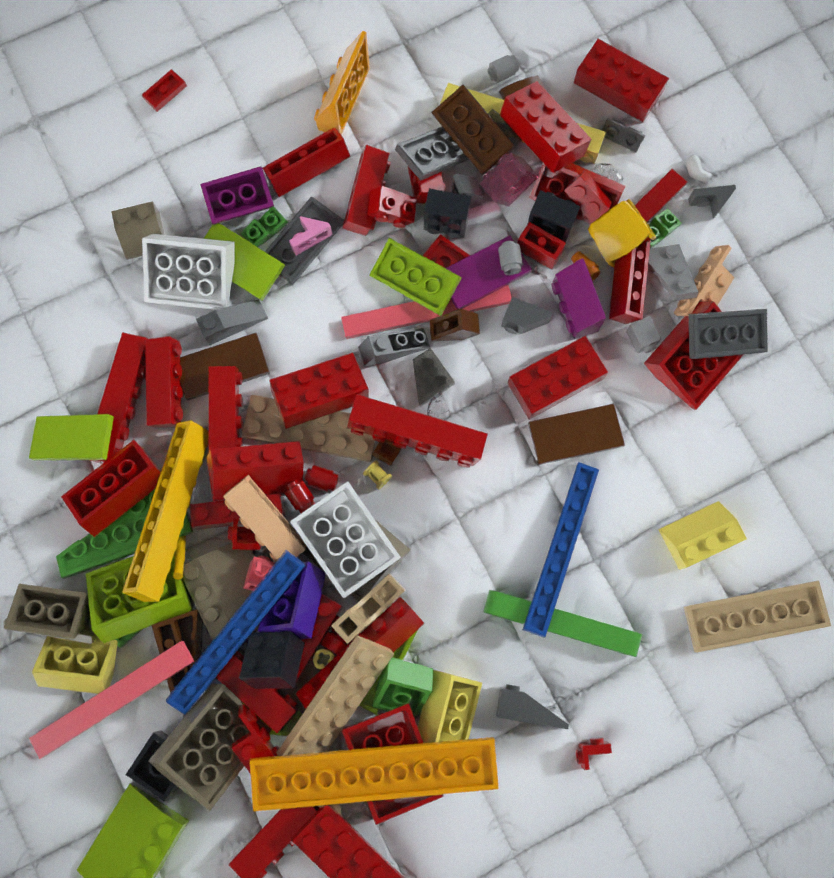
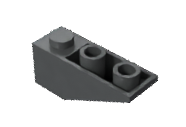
(393, 345)

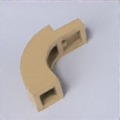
(368, 609)

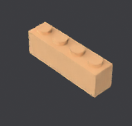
(263, 519)

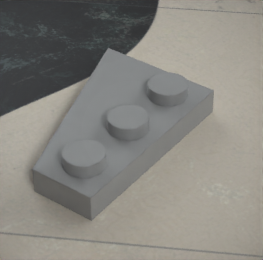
(673, 271)

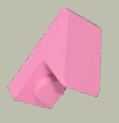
(314, 233)

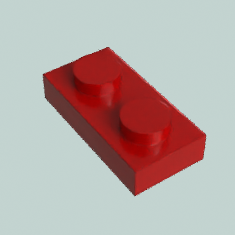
(164, 90)

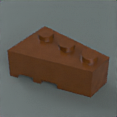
(177, 629)

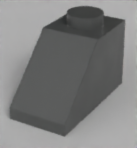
(468, 186)
(524, 317)

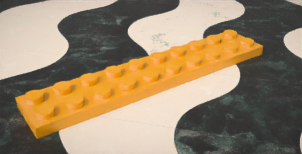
(373, 774)

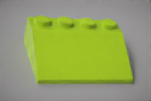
(119, 614)
(134, 838)

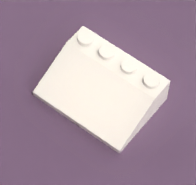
(187, 271)
(345, 539)

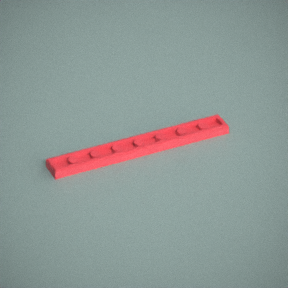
(412, 313)
(111, 699)

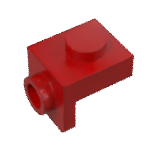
(242, 537)
(595, 747)

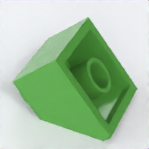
(403, 684)

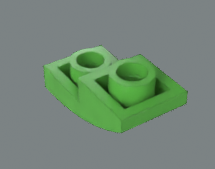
(663, 225)
(265, 228)

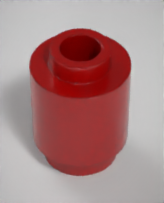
(321, 478)
(299, 495)

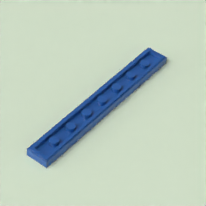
(560, 550)
(235, 632)

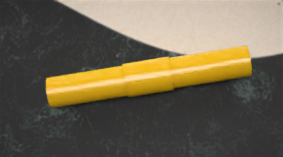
(179, 558)

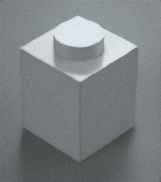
(643, 335)

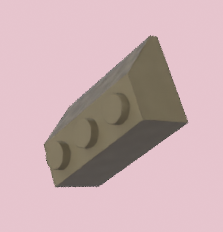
(48, 611)

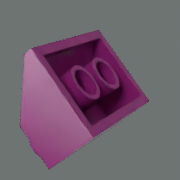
(237, 195)
(578, 300)

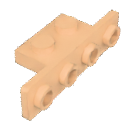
(710, 281)

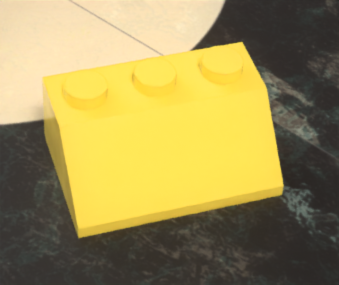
(701, 535)
(75, 665)
(449, 708)

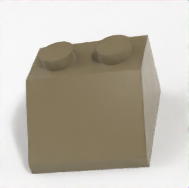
(134, 224)

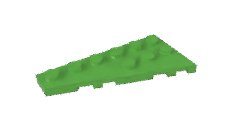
(112, 543)

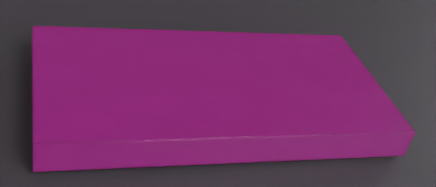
(483, 275)

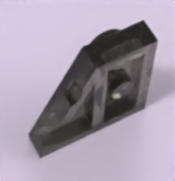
(430, 376)

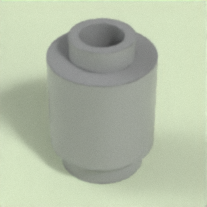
(503, 68)
(510, 258)

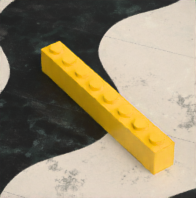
(167, 513)

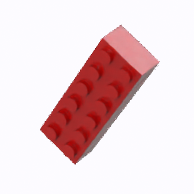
(416, 431)

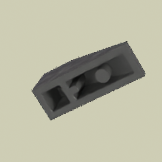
(230, 320)
(521, 707)

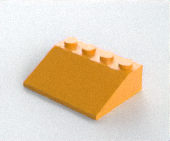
(344, 86)

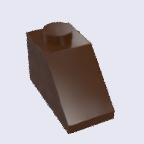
(455, 326)

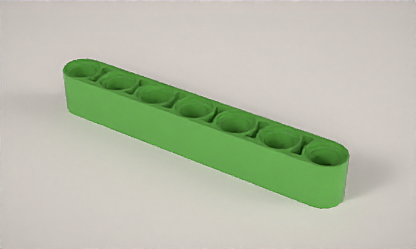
(567, 624)

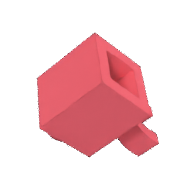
(257, 570)

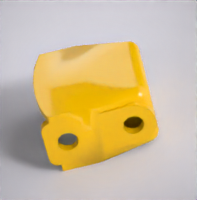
(619, 231)

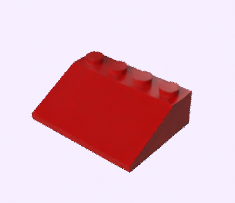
(686, 377)
(384, 730)

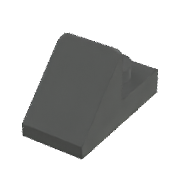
(714, 196)

